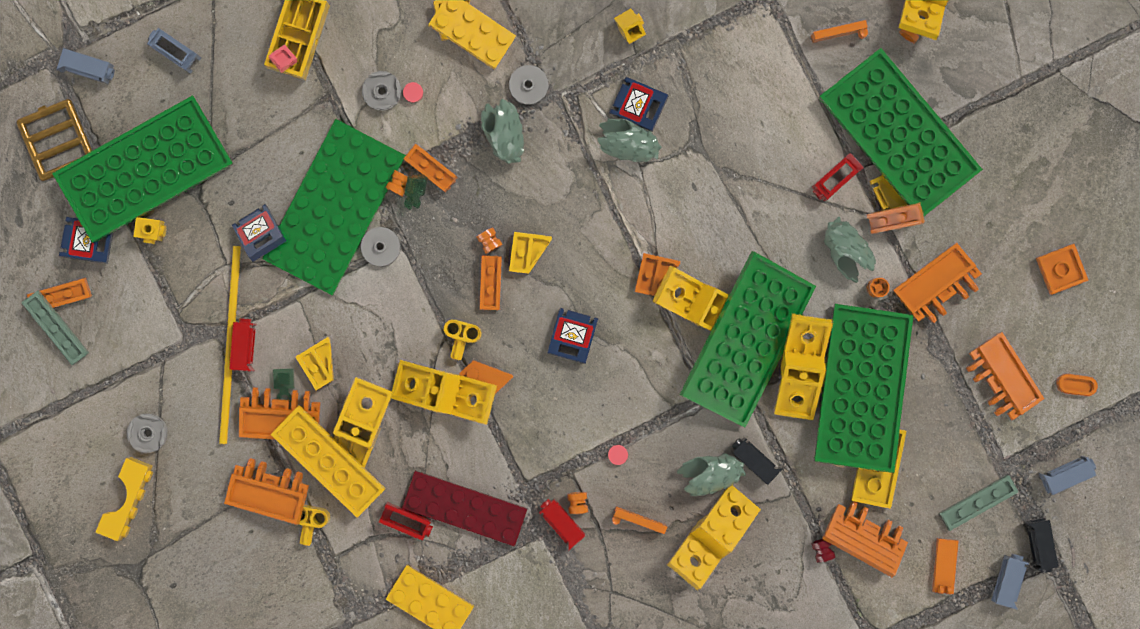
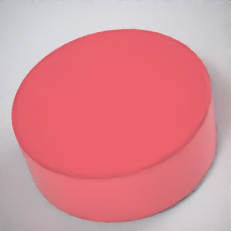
(413, 92)
(617, 454)

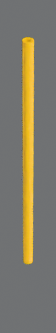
(231, 318)

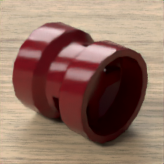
(823, 552)

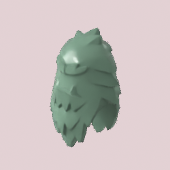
(503, 131)
(628, 141)
(848, 249)
(711, 473)

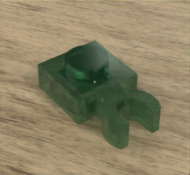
(414, 189)
(284, 380)

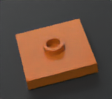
(1062, 269)

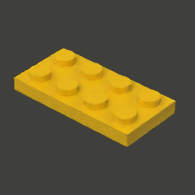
(472, 31)
(876, 486)
(429, 601)

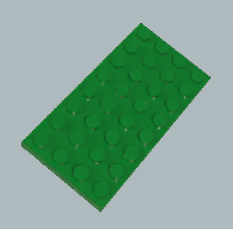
(900, 132)
(142, 169)
(334, 206)
(747, 339)
(863, 388)

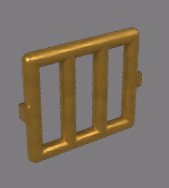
(29, 140)

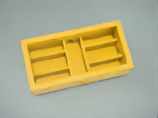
(300, 31)

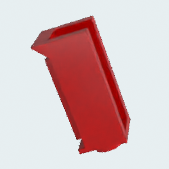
(822, 192)
(242, 345)
(561, 522)
(425, 529)

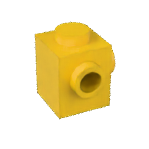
(630, 25)
(149, 230)

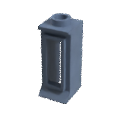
(188, 60)
(85, 66)
(1068, 475)
(1009, 581)

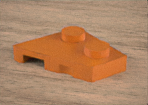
(652, 273)
(486, 374)

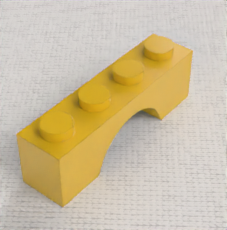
(134, 476)

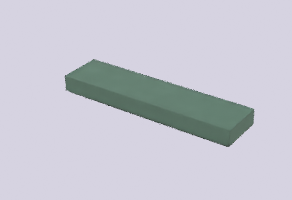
(55, 327)
(978, 502)

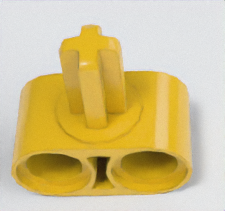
(461, 337)
(310, 522)

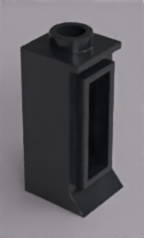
(755, 460)
(1042, 545)

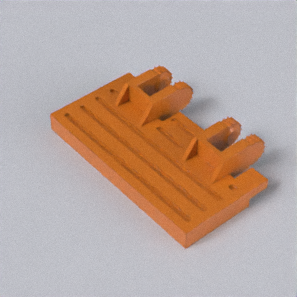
(937, 281)
(1007, 375)
(263, 419)
(265, 495)
(863, 540)

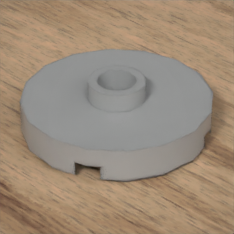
(371, 89)
(530, 95)
(387, 254)
(138, 438)

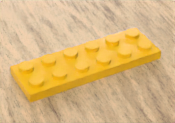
(328, 461)

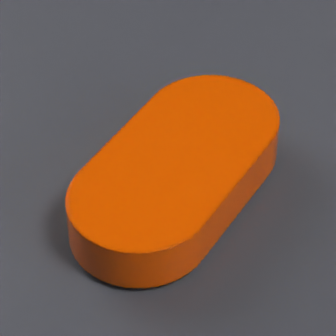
(1076, 384)

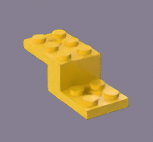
(932, 12)
(696, 302)
(803, 367)
(443, 392)
(360, 427)
(714, 537)

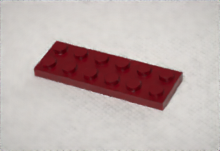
(464, 508)

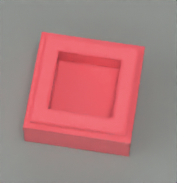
(283, 58)

